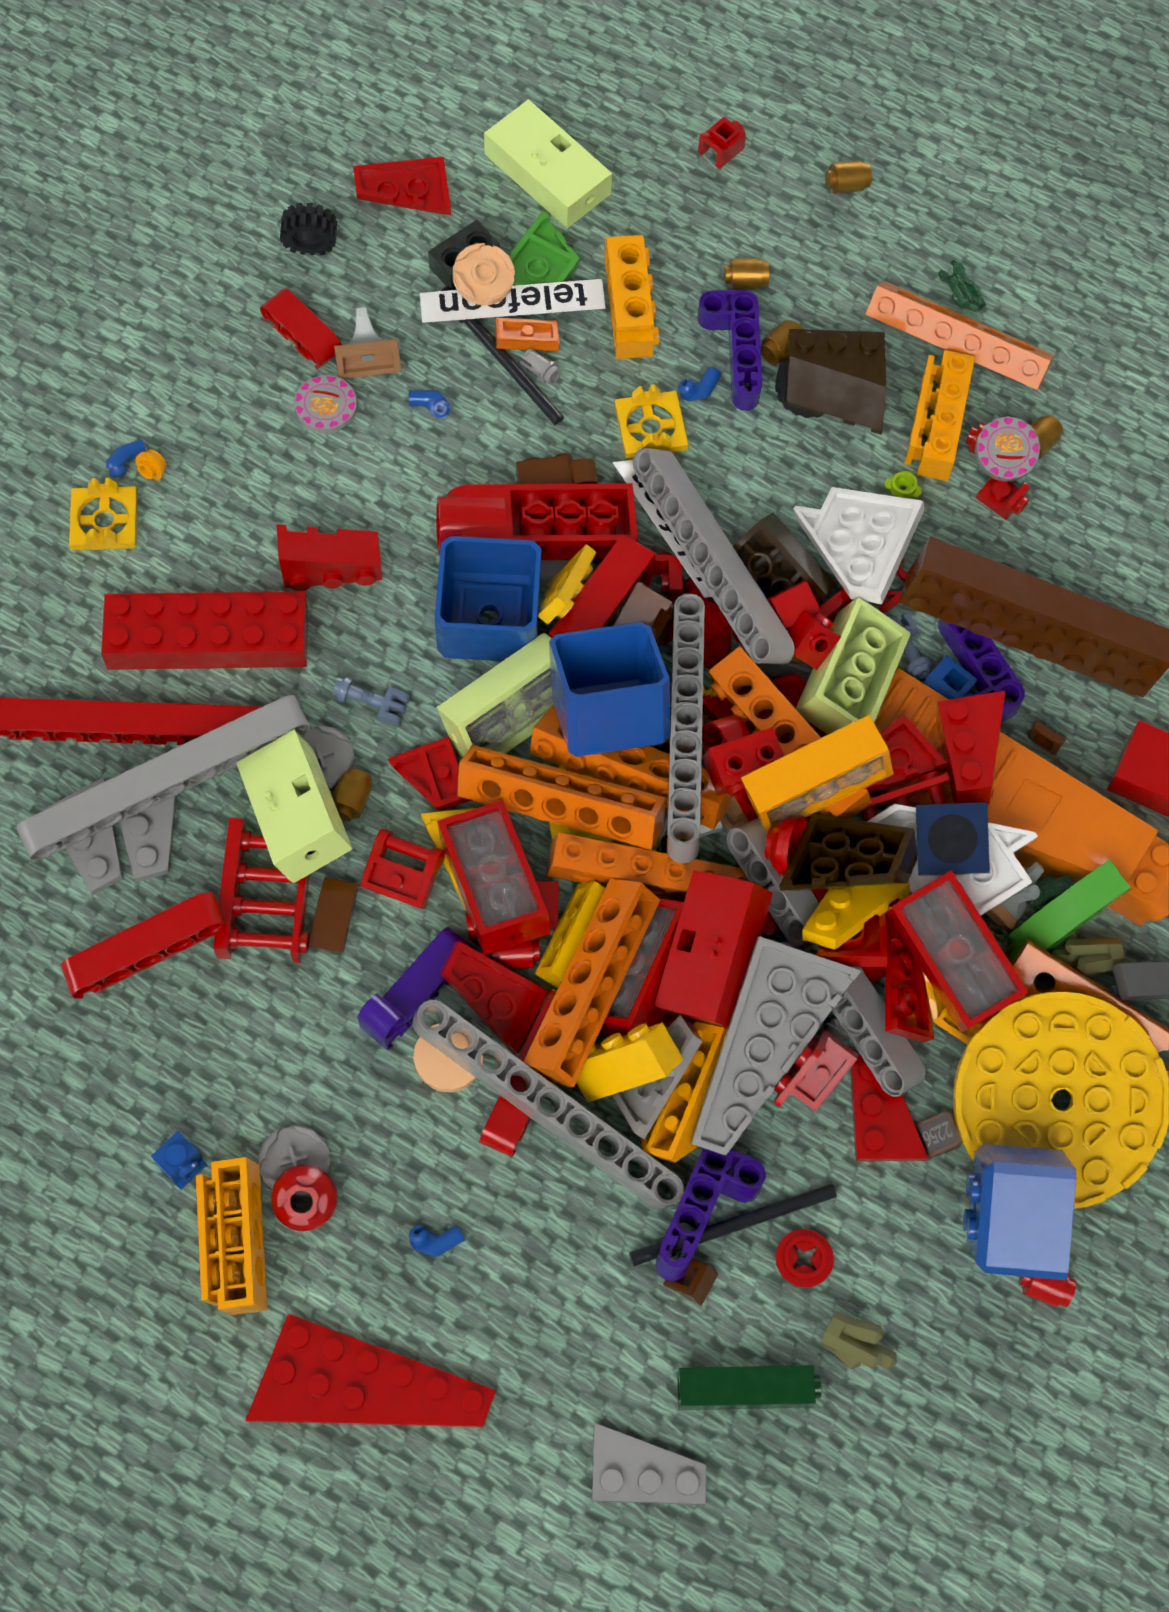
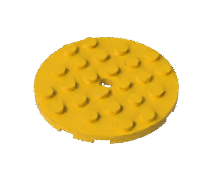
(1077, 1046)

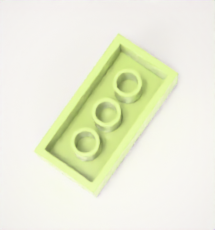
(856, 670)

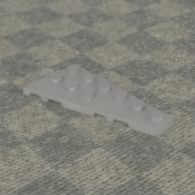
(773, 1020)

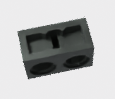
(445, 253)

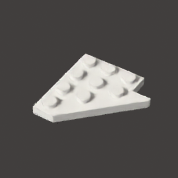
(862, 538)
(984, 890)

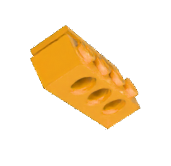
(630, 296)
(948, 408)
(232, 1237)

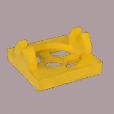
(653, 396)
(105, 537)

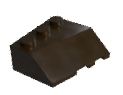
(837, 374)
(780, 560)
(850, 854)

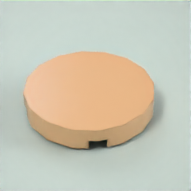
(483, 274)
(438, 1069)

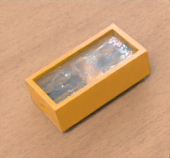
(819, 773)

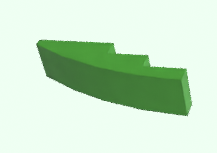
(1071, 909)

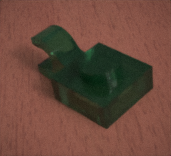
(964, 290)
(1050, 889)

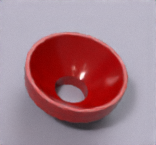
(783, 841)
(317, 1184)

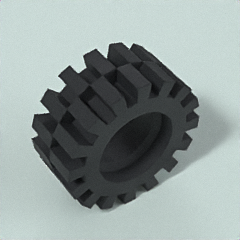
(308, 229)

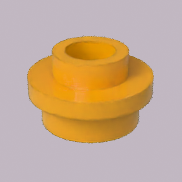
(151, 464)

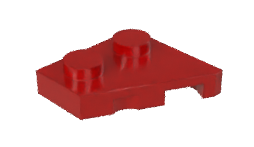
(432, 772)

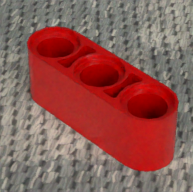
(301, 326)

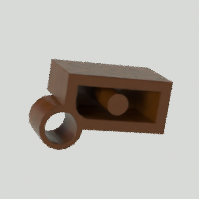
(556, 470)

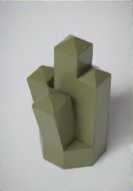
(1092, 956)
(856, 1342)

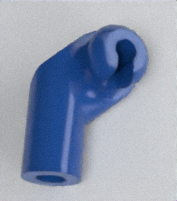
(699, 390)
(432, 400)
(122, 455)
(433, 1243)

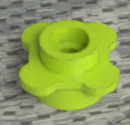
(905, 479)

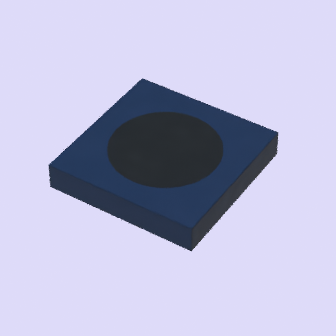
(952, 839)

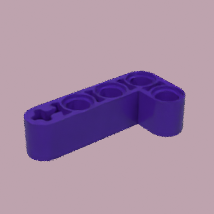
(741, 350)
(988, 658)
(394, 1012)
(697, 1212)

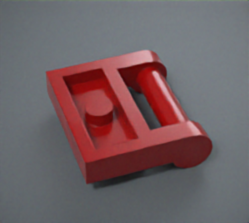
(397, 879)

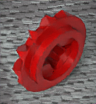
(805, 1241)

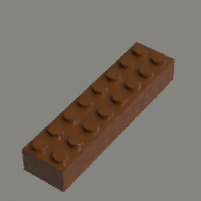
(1037, 617)

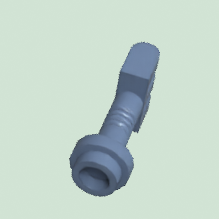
(918, 666)
(344, 689)

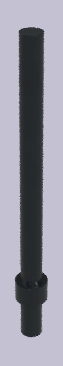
(513, 369)
(744, 1221)

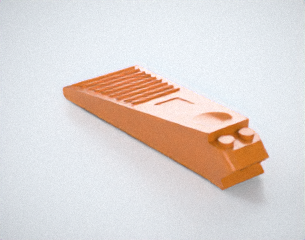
(1072, 821)

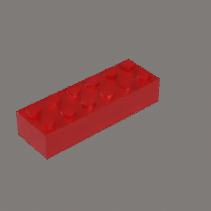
(205, 630)

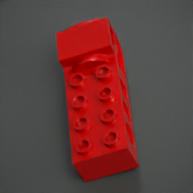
(551, 515)

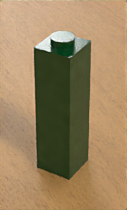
(747, 1387)

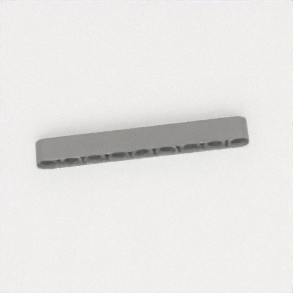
(713, 557)
(686, 681)
(158, 778)
(860, 1008)
(565, 1106)

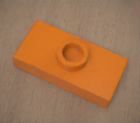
(526, 334)

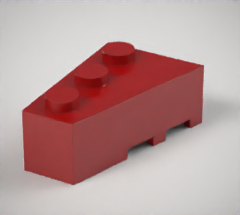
(328, 558)
(970, 743)

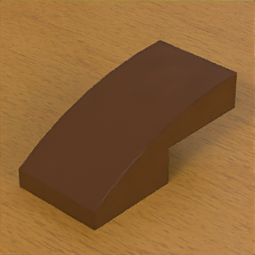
(333, 914)

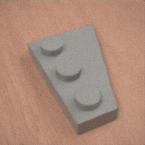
(149, 840)
(96, 855)
(644, 1103)
(643, 1473)

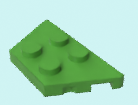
(543, 255)

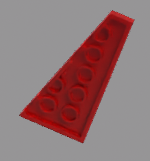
(343, 1380)

